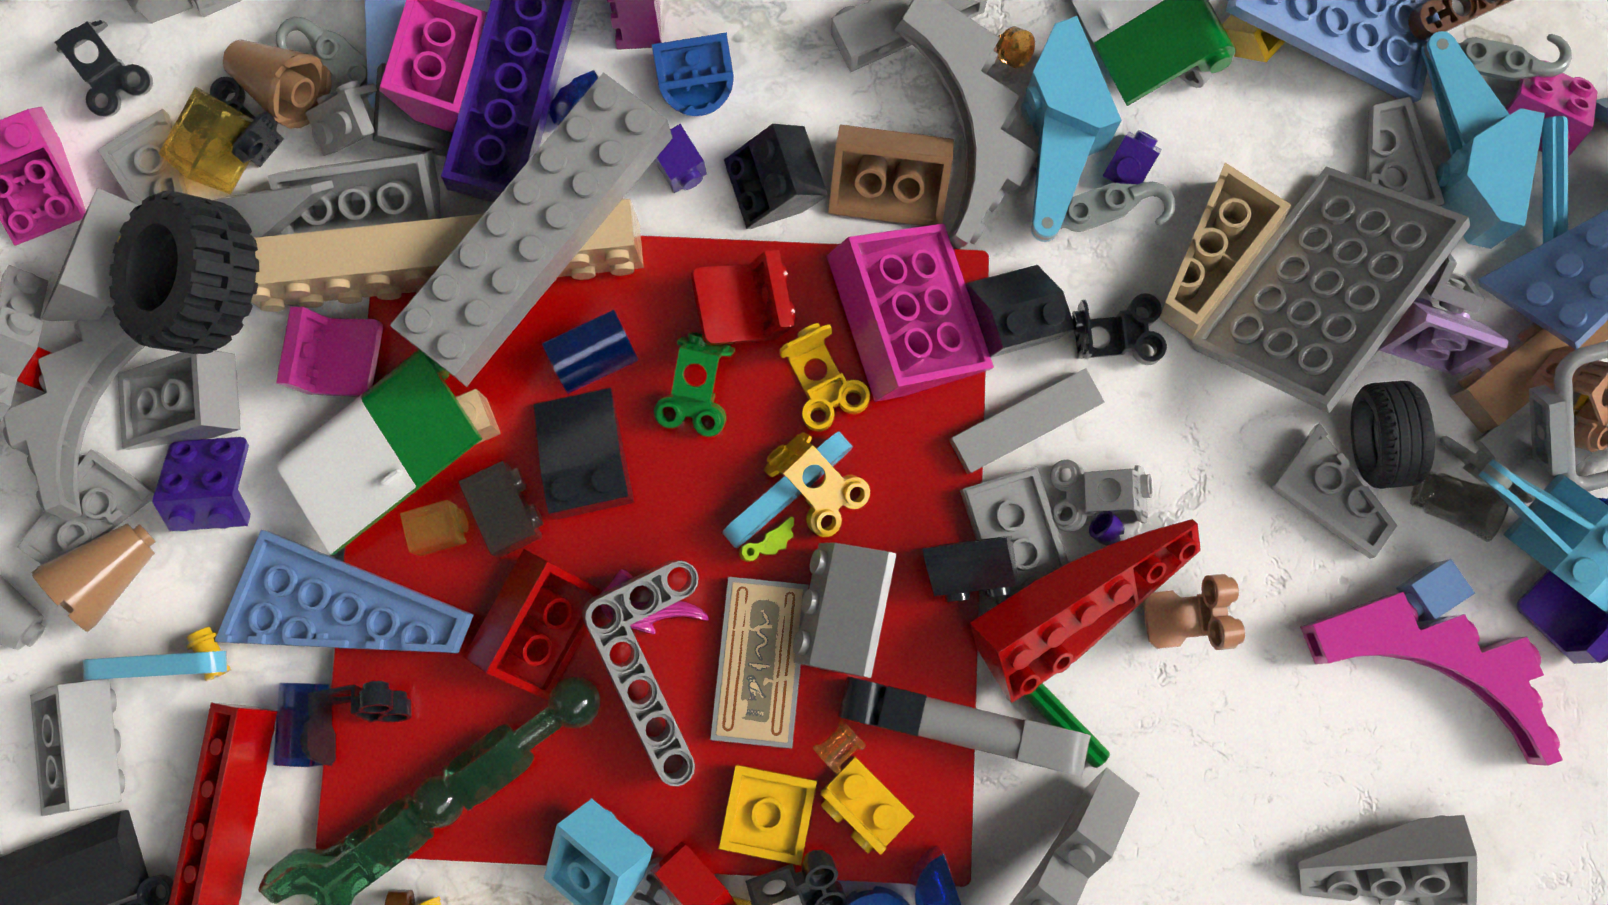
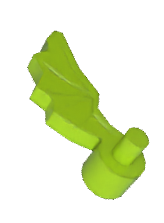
(772, 542)

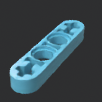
(782, 494)
(155, 665)

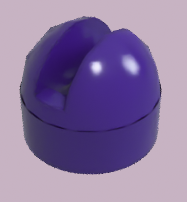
(1106, 528)

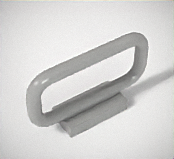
(1554, 420)

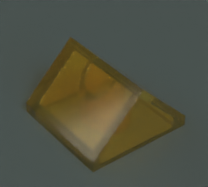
(204, 141)

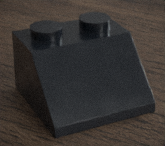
(1019, 310)
(972, 566)

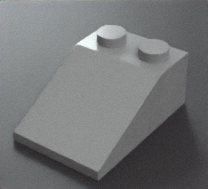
(179, 399)

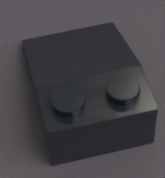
(582, 454)

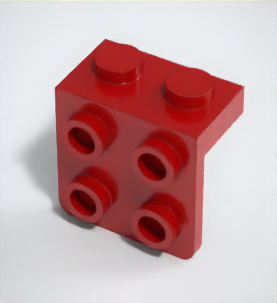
(743, 301)

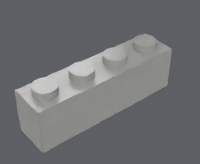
(868, 30)

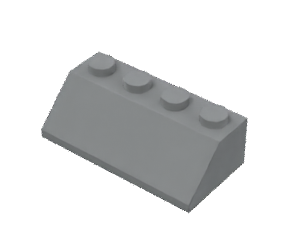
(367, 192)

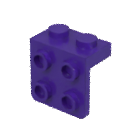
(202, 485)
(1566, 619)

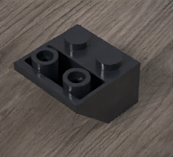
(775, 175)

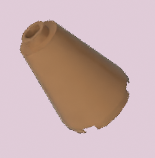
(278, 79)
(95, 573)

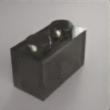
(502, 509)

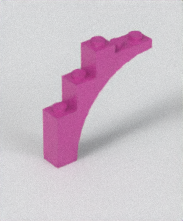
(1450, 645)

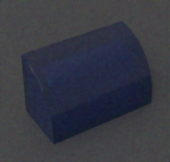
(590, 351)
(290, 720)
(932, 880)

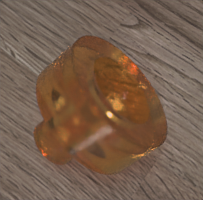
(1015, 47)

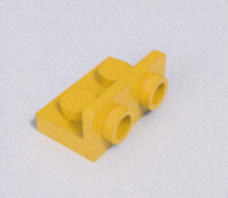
(865, 806)

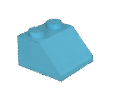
(596, 858)

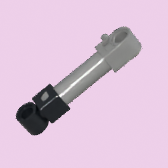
(964, 726)

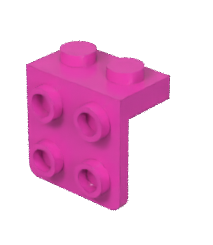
(1559, 97)
(329, 354)

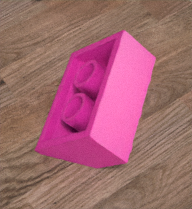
(432, 60)

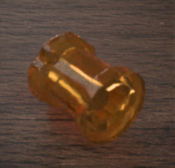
(839, 746)

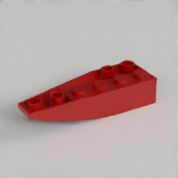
(1076, 606)

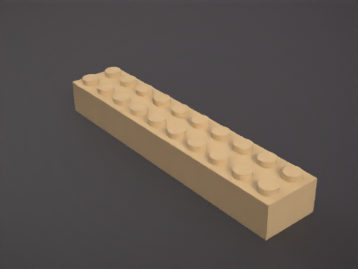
(404, 256)

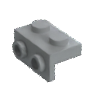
(341, 117)
(1454, 290)

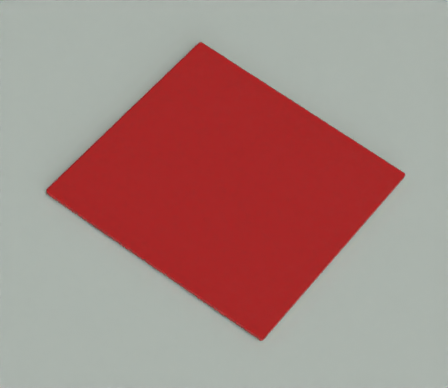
(683, 499)

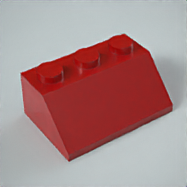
(533, 626)

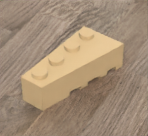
(1226, 241)

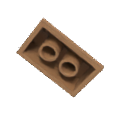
(890, 175)

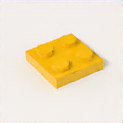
(768, 814)

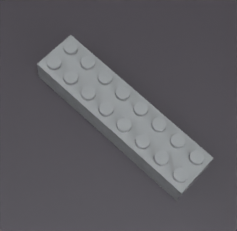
(534, 229)

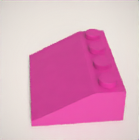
(908, 310)

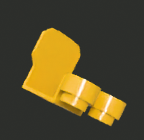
(830, 390)
(824, 499)

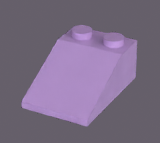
(1442, 338)

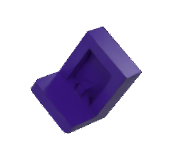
(1133, 159)

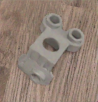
(1084, 498)

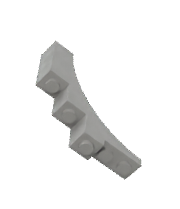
(962, 56)
(20, 327)
(55, 423)
(1082, 844)

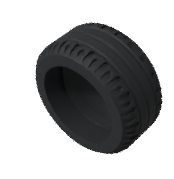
(1392, 434)

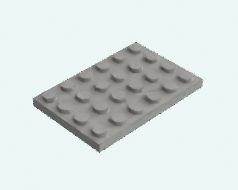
(1330, 287)

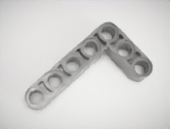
(636, 666)

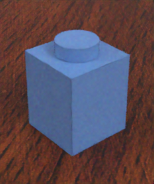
(1436, 590)

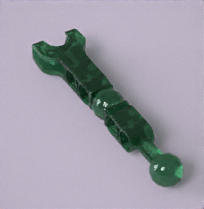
(405, 825)

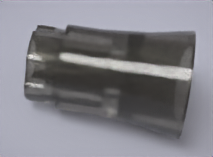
(1461, 504)

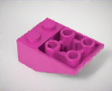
(35, 178)

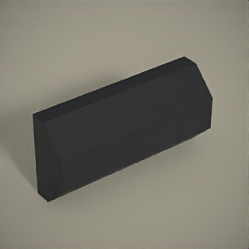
(77, 867)

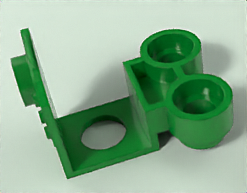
(695, 400)

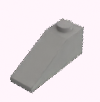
(275, 209)

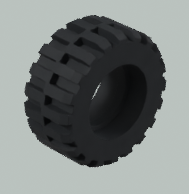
(183, 273)

